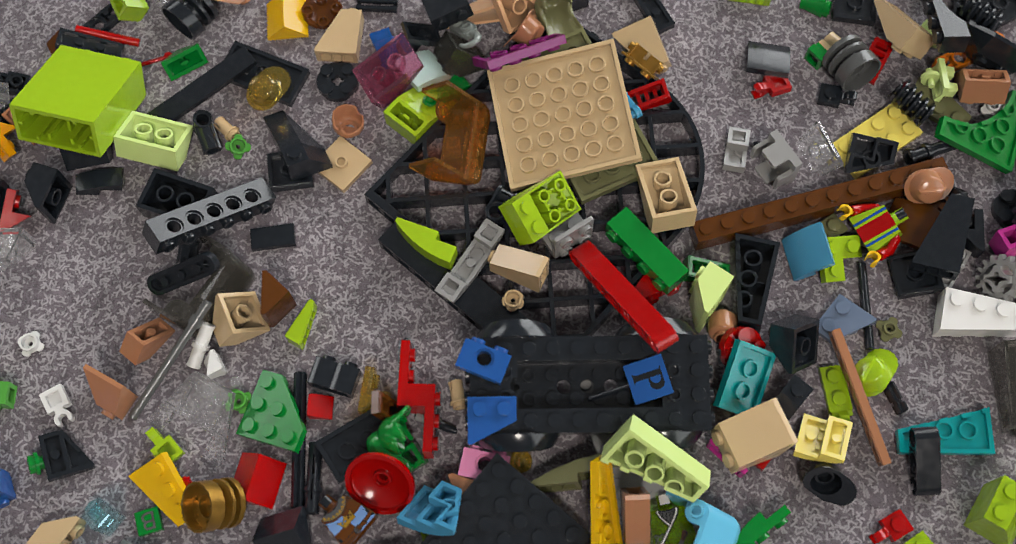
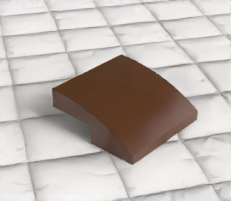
(919, 222)

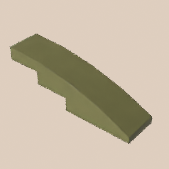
(567, 476)

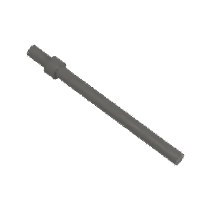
(195, 321)

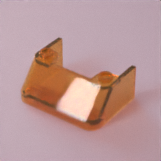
(464, 136)

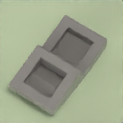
(736, 149)

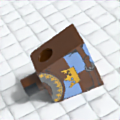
(346, 518)

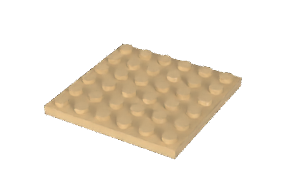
(564, 115)

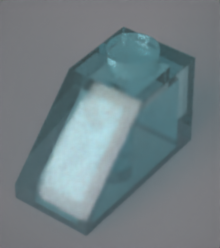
(102, 516)

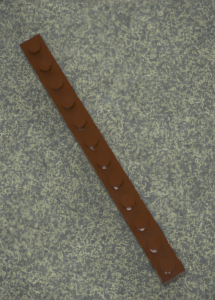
(804, 206)

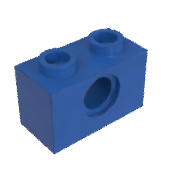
(492, 372)

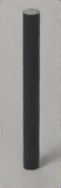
(865, 304)

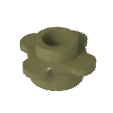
(886, 335)

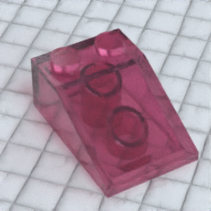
(388, 71)

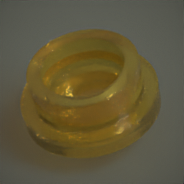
(521, 461)

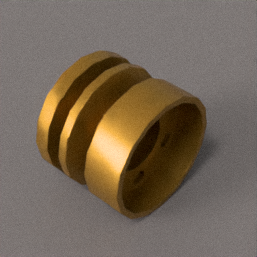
(213, 504)

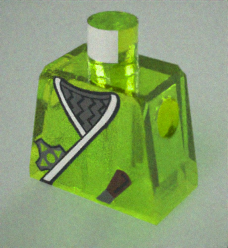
(670, 524)

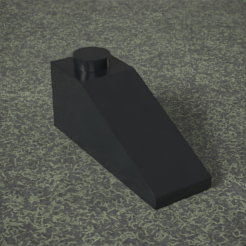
(793, 396)

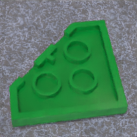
(273, 415)

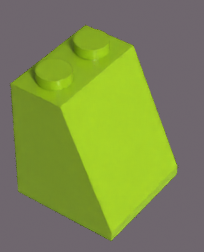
(995, 511)

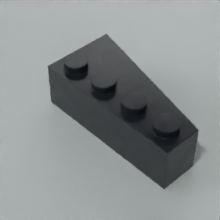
(755, 270)

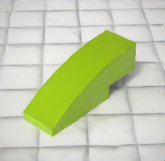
(427, 243)

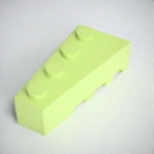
(656, 459)

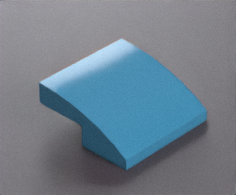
(808, 251)

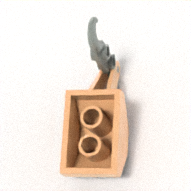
(507, 12)

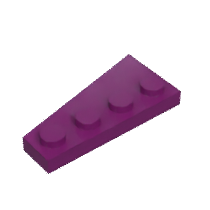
(519, 51)

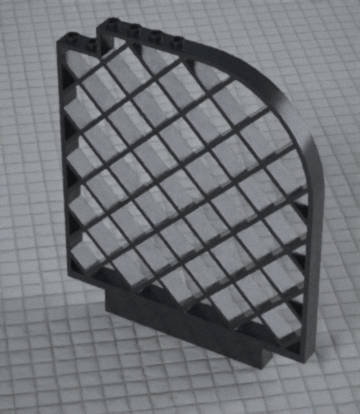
(479, 301)

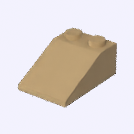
(903, 31)
(665, 195)

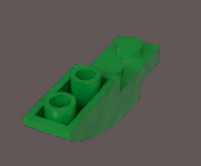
(758, 526)

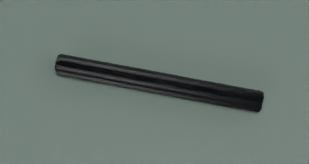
(298, 459)

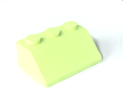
(153, 140)
(707, 293)

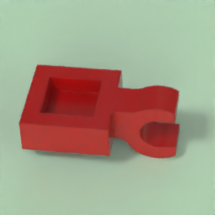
(772, 85)
(893, 526)

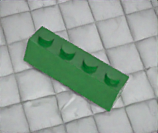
(646, 251)

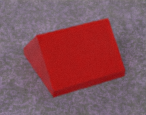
(260, 478)

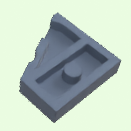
(846, 316)

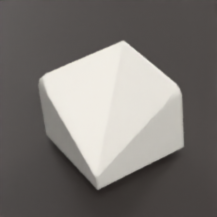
(214, 365)

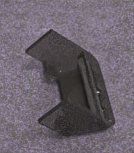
(229, 278)

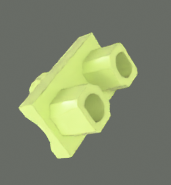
(938, 80)

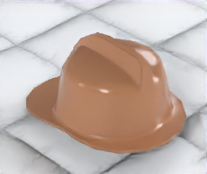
(529, 29)
(929, 185)

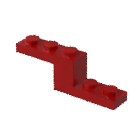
(420, 397)

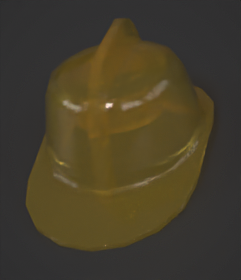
(267, 88)

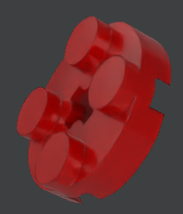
(742, 333)

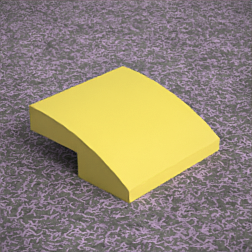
(823, 439)

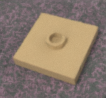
(347, 164)

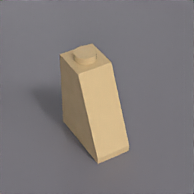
(647, 36)
(342, 38)
(520, 266)

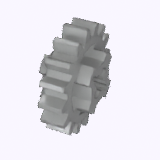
(1002, 267)

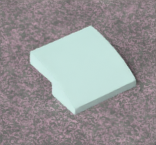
(430, 73)

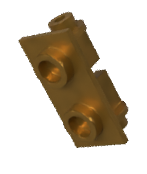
(636, 57)

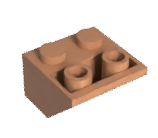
(982, 86)

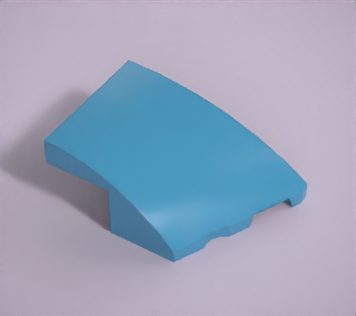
(433, 510)

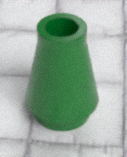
(816, 7)

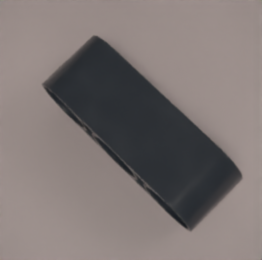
(925, 461)

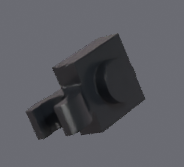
(832, 96)

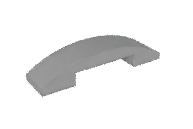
(471, 261)

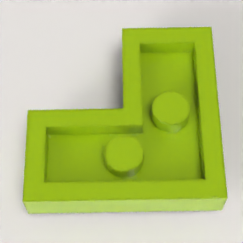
(841, 248)

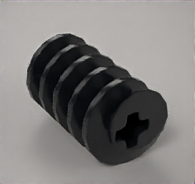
(981, 14)
(913, 102)

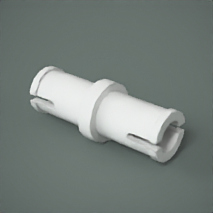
(200, 345)

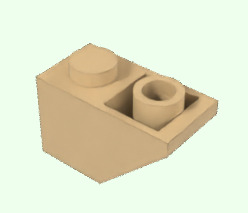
(58, 531)

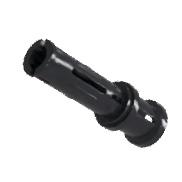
(926, 152)

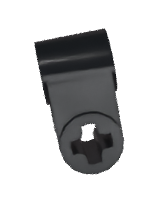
(499, 197)

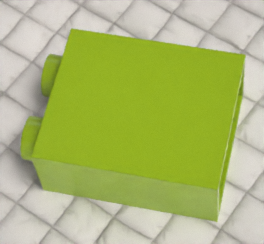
(78, 100)

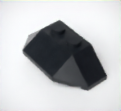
(990, 49)

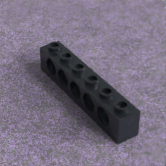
(208, 216)

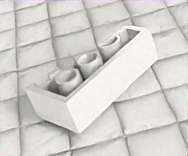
(973, 314)

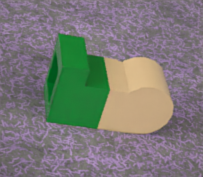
(818, 50)

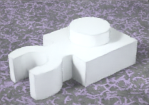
(55, 402)

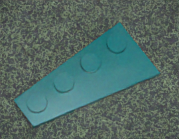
(959, 435)

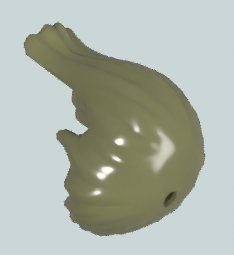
(556, 16)

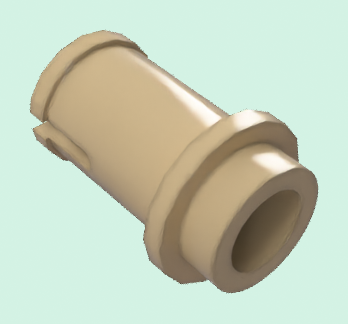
(226, 128)
(457, 394)

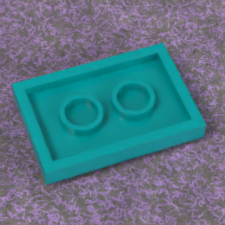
(744, 377)

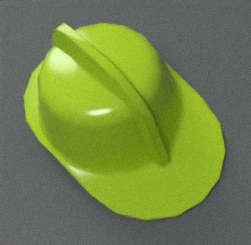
(876, 370)

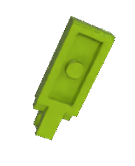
(835, 392)

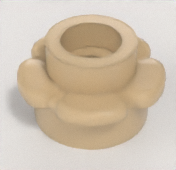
(513, 294)

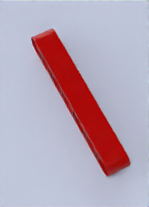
(623, 297)

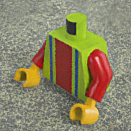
(876, 228)

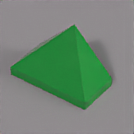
(184, 61)

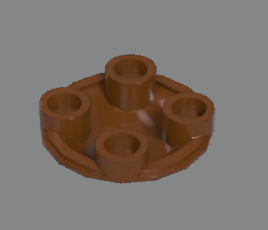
(320, 12)

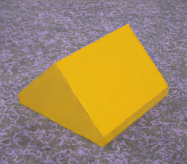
(286, 20)

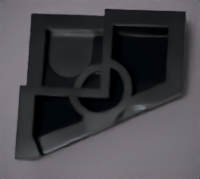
(869, 152)

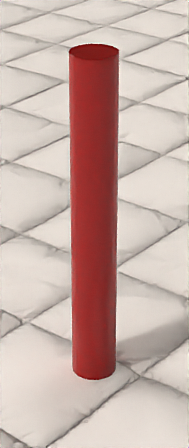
(108, 35)

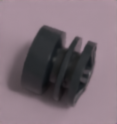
(189, 14)

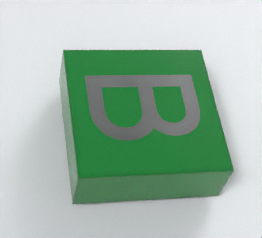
(149, 521)

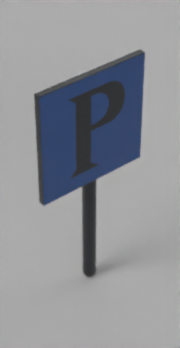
(646, 379)

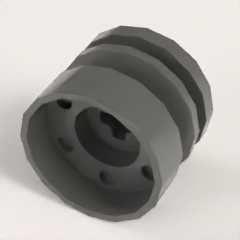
(851, 63)

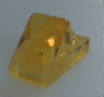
(370, 381)

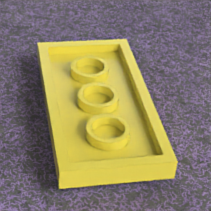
(887, 124)

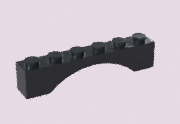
(948, 30)

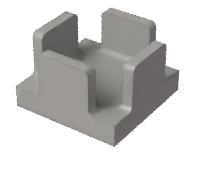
(780, 162)

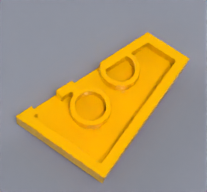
(162, 485)

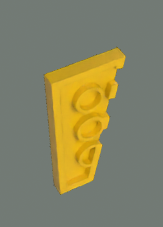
(604, 506)

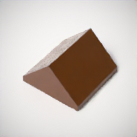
(275, 300)

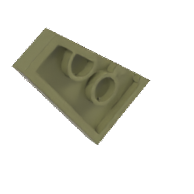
(946, 106)

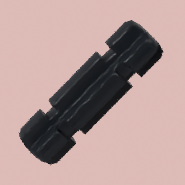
(894, 396)

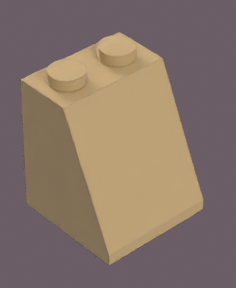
(753, 436)

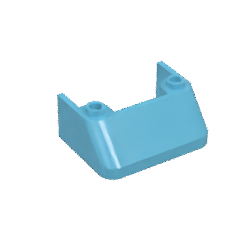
(714, 524)

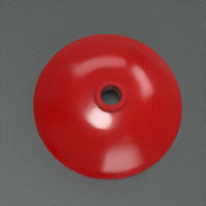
(380, 483)

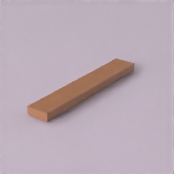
(859, 397)

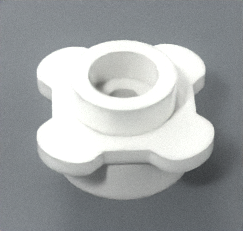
(988, 111)
(26, 339)

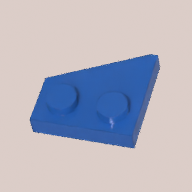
(489, 415)

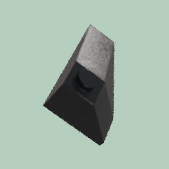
(297, 149)

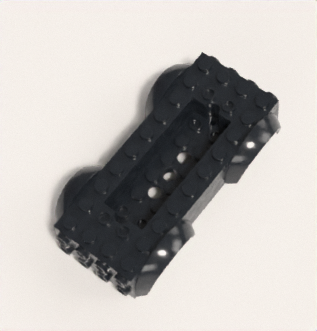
(543, 360)

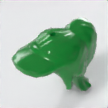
(391, 437)

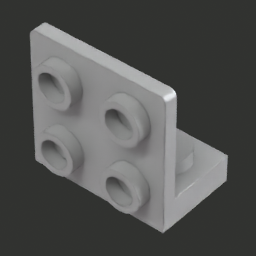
(568, 235)

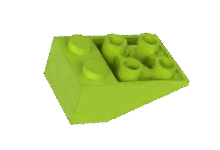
(410, 115)
(540, 209)

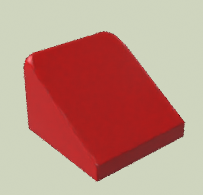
(320, 406)

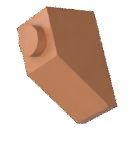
(145, 340)

